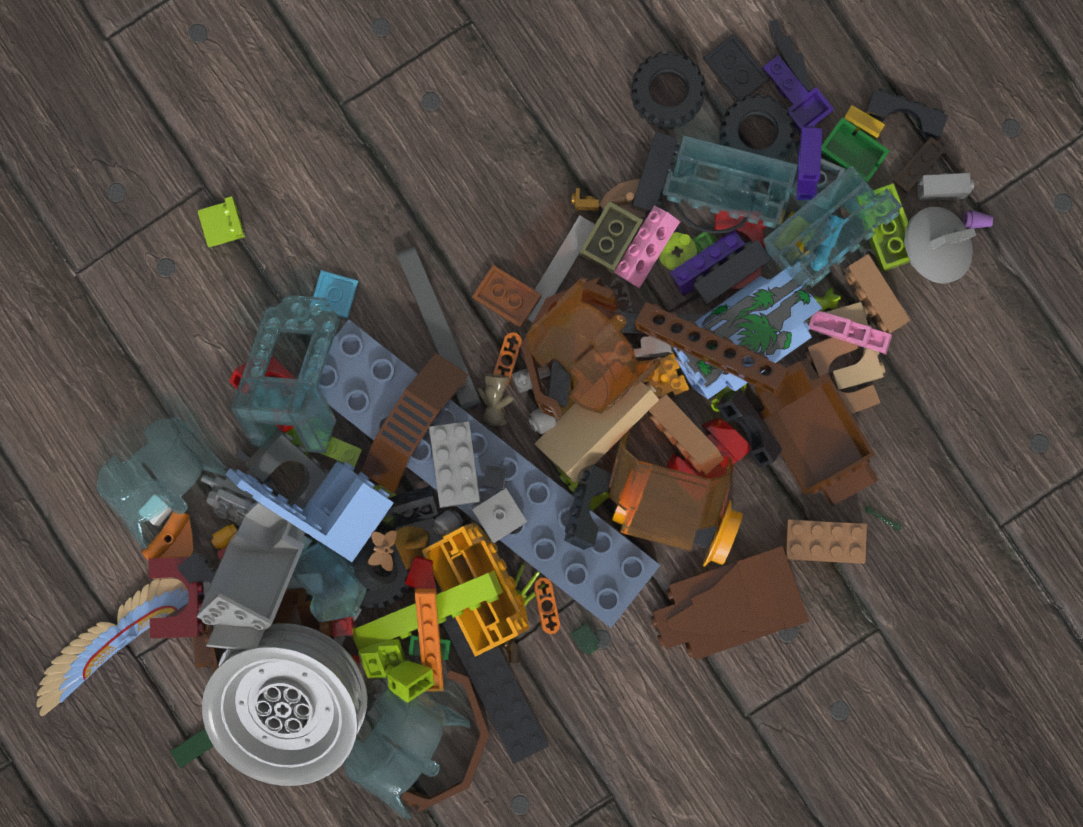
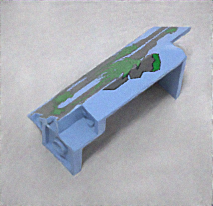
(761, 316)

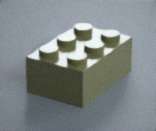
(611, 237)

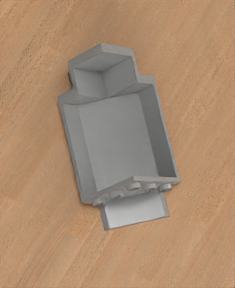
(251, 579)

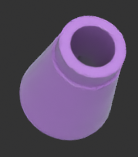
(975, 219)

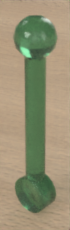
(896, 526)

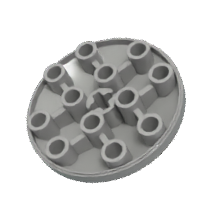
(939, 245)

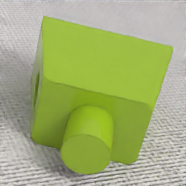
(409, 679)

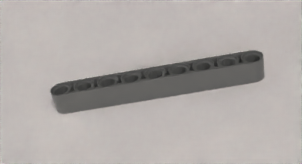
(436, 321)

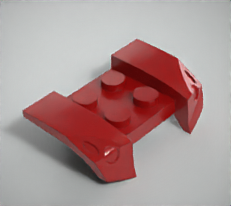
(727, 441)

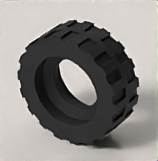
(369, 577)

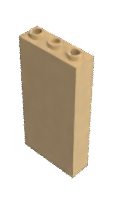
(586, 436)

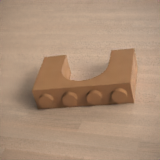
(822, 355)

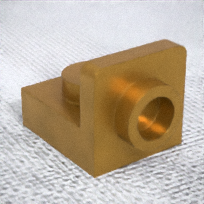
(588, 203)

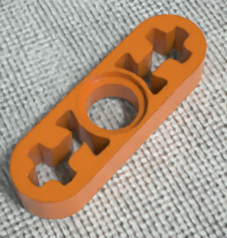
(515, 348)
(555, 618)

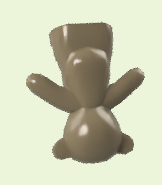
(495, 399)

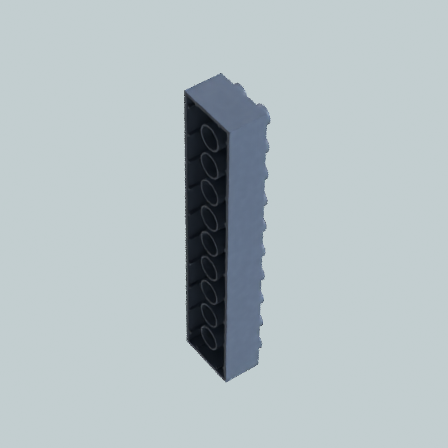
(365, 385)

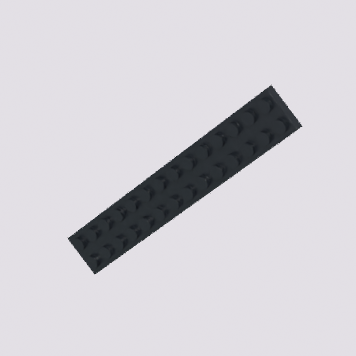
(492, 680)

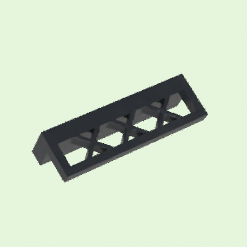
(409, 501)

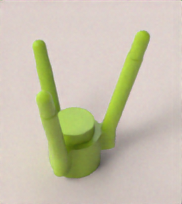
(522, 593)

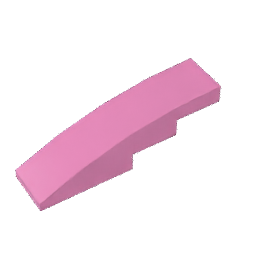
(850, 331)

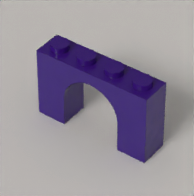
(809, 163)

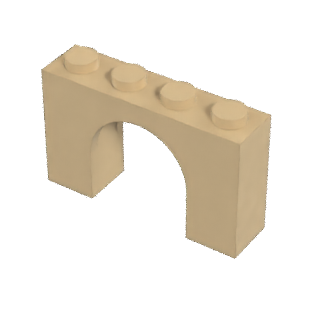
(868, 367)

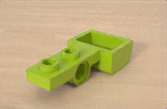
(336, 449)

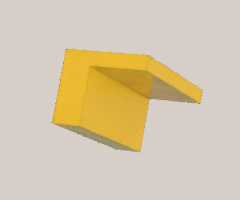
(864, 122)

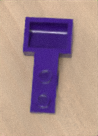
(806, 107)

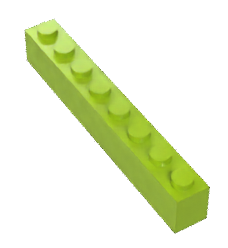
(448, 602)

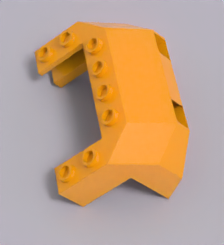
(468, 555)

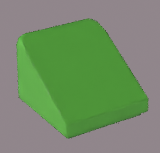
(704, 240)

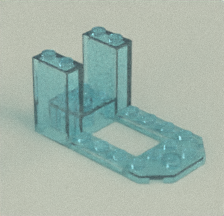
(298, 402)

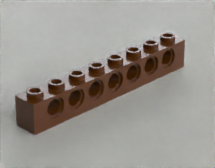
(771, 383)

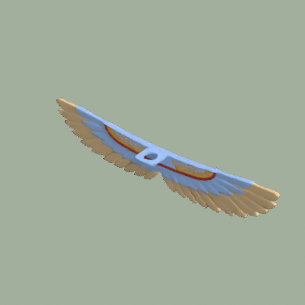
(106, 639)

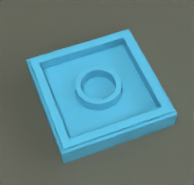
(338, 292)

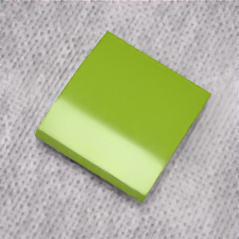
(379, 656)

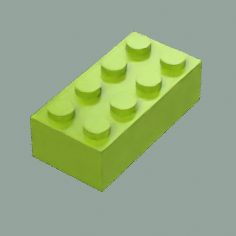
(889, 238)

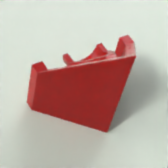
(421, 574)

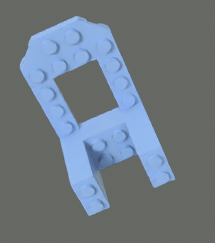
(337, 515)

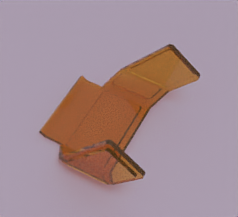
(665, 502)

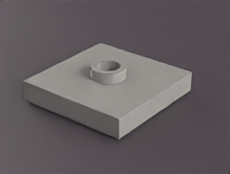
(499, 515)

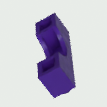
(686, 273)

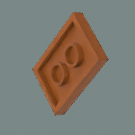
(507, 296)

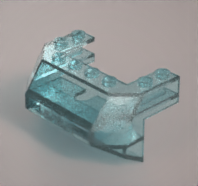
(734, 182)
(821, 235)

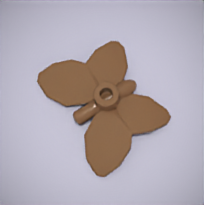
(382, 549)

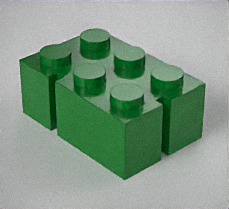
(856, 151)

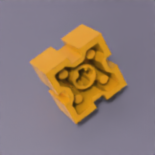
(665, 378)

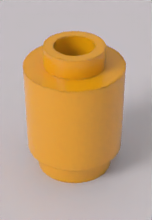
(222, 537)

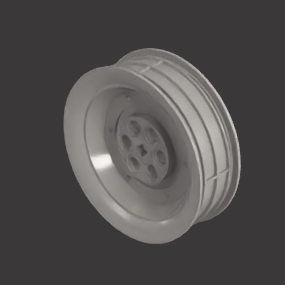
(284, 749)

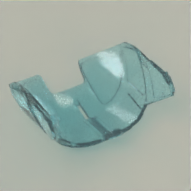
(173, 457)
(415, 728)

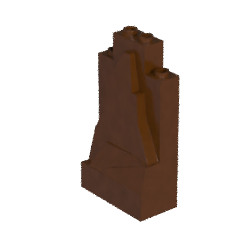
(731, 605)

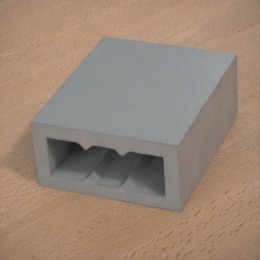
(944, 187)

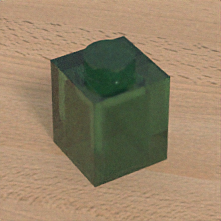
(585, 639)

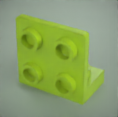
(221, 223)

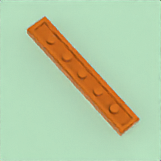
(429, 635)

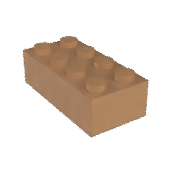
(876, 295)
(685, 435)
(825, 541)

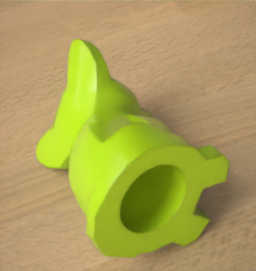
(830, 301)

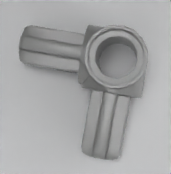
(523, 381)

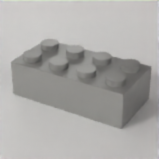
(454, 464)

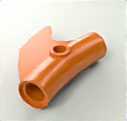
(182, 539)

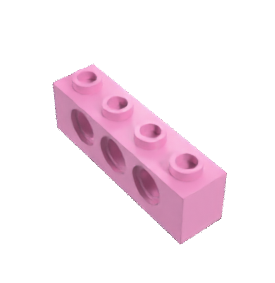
(646, 246)

